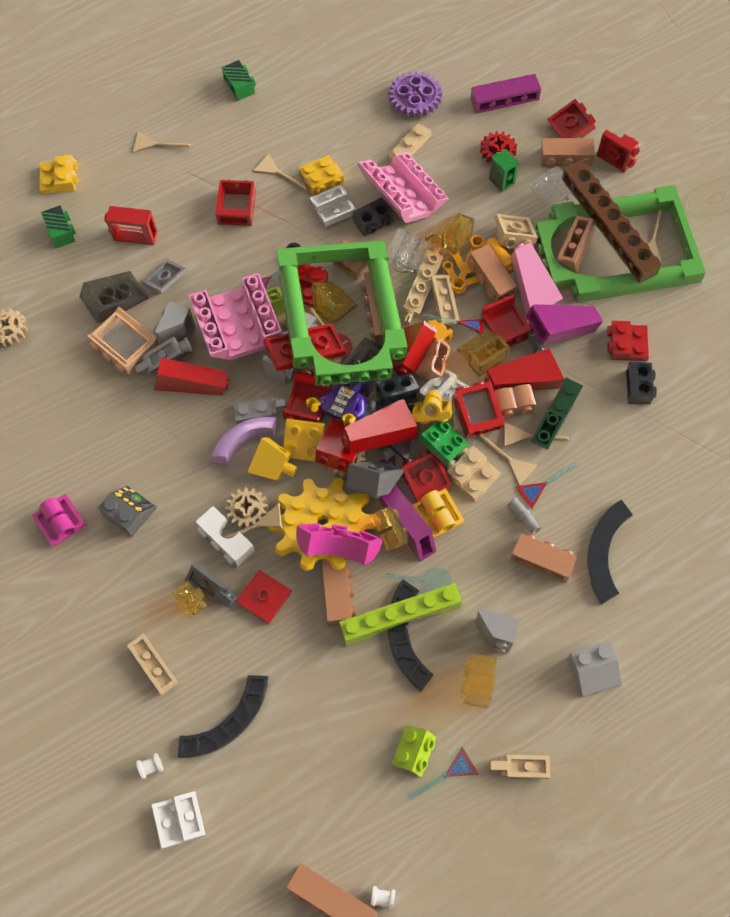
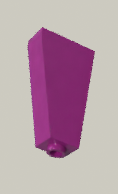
(562, 322)
(419, 533)

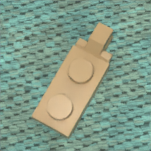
(522, 766)

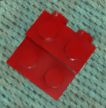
(572, 121)
(618, 151)
(308, 276)
(628, 341)
(425, 475)

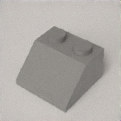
(497, 629)
(595, 668)

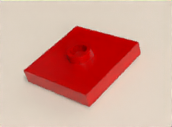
(264, 596)

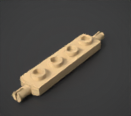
(422, 284)

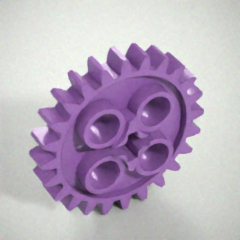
(415, 94)

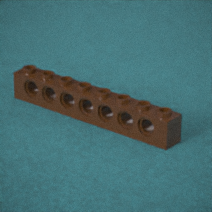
(611, 221)

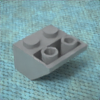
(175, 322)

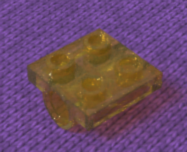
(388, 520)

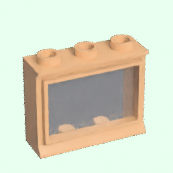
(122, 341)

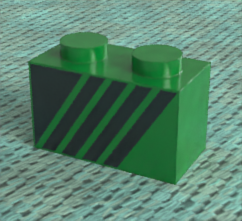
(238, 80)
(503, 170)
(58, 226)

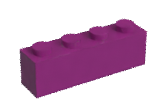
(505, 93)

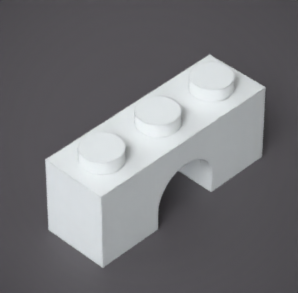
(235, 549)

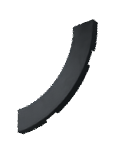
(599, 549)
(401, 646)
(232, 726)

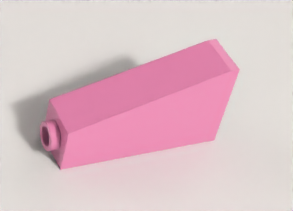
(532, 278)

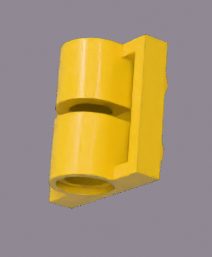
(432, 408)
(302, 438)
(439, 512)

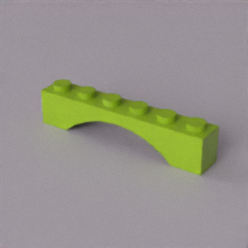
(420, 606)

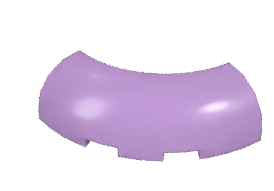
(238, 434)

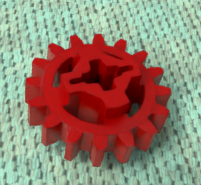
(497, 143)

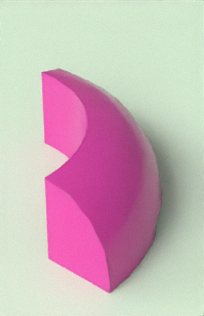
(337, 541)

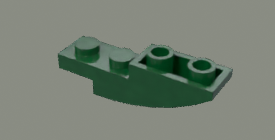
(557, 413)

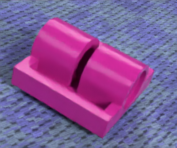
(58, 519)

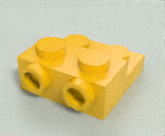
(58, 175)
(321, 175)

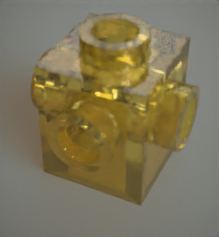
(189, 599)

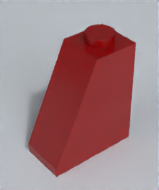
(418, 341)

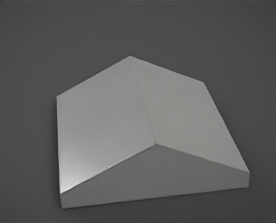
(164, 276)

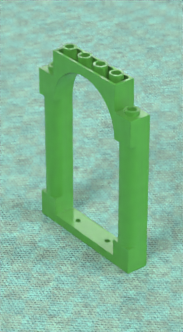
(590, 287)
(301, 347)

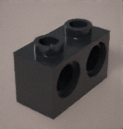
(376, 213)
(636, 382)
(396, 389)

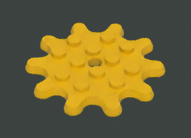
(314, 506)

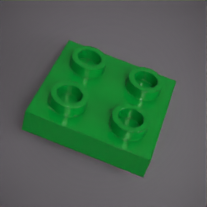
(443, 442)

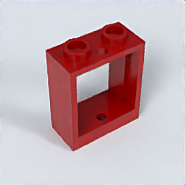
(235, 216)

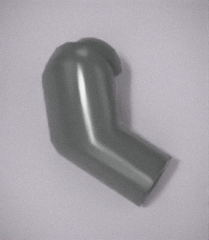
(537, 345)

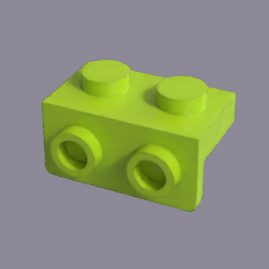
(414, 750)

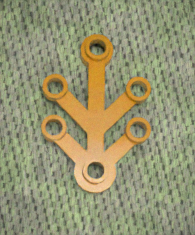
(463, 268)

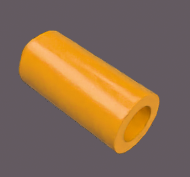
(501, 253)

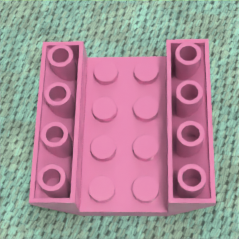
(405, 187)
(236, 320)

